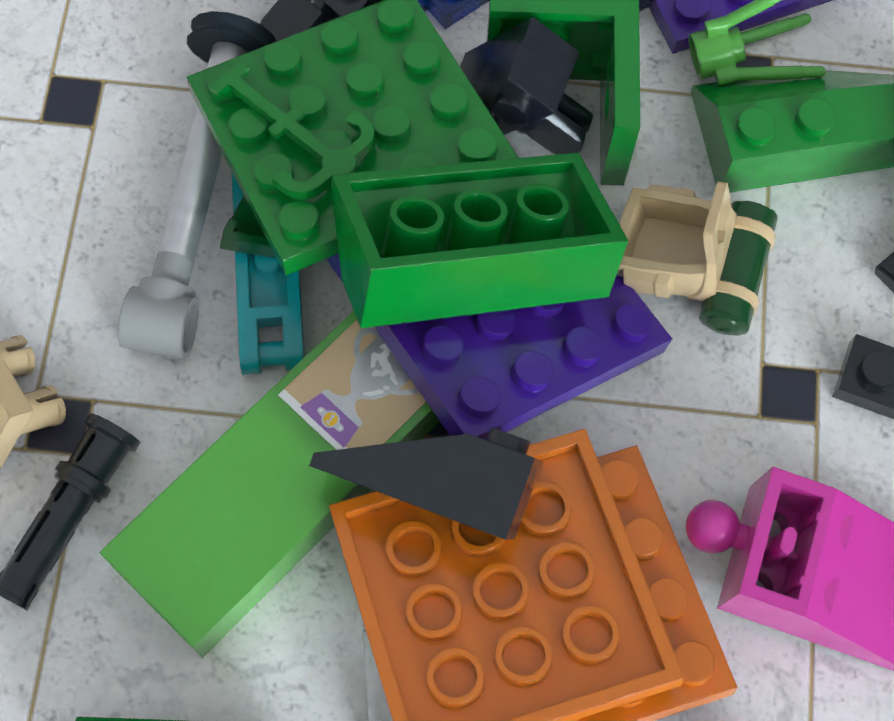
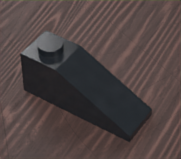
(452, 476)

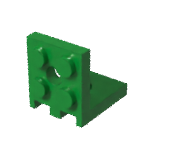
(608, 53)

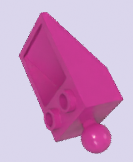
(820, 576)

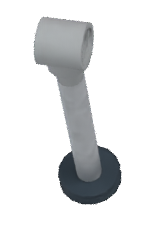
(163, 310)

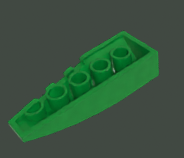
(796, 128)

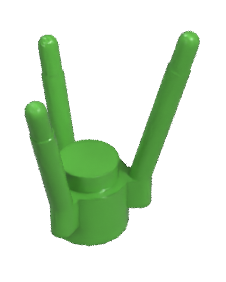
(720, 48)

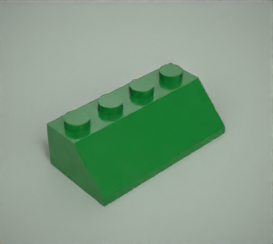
(473, 238)

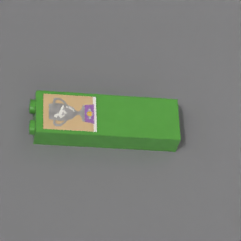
(253, 500)

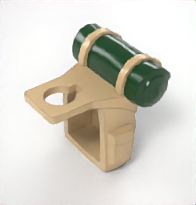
(698, 251)

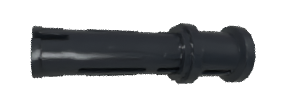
(79, 484)

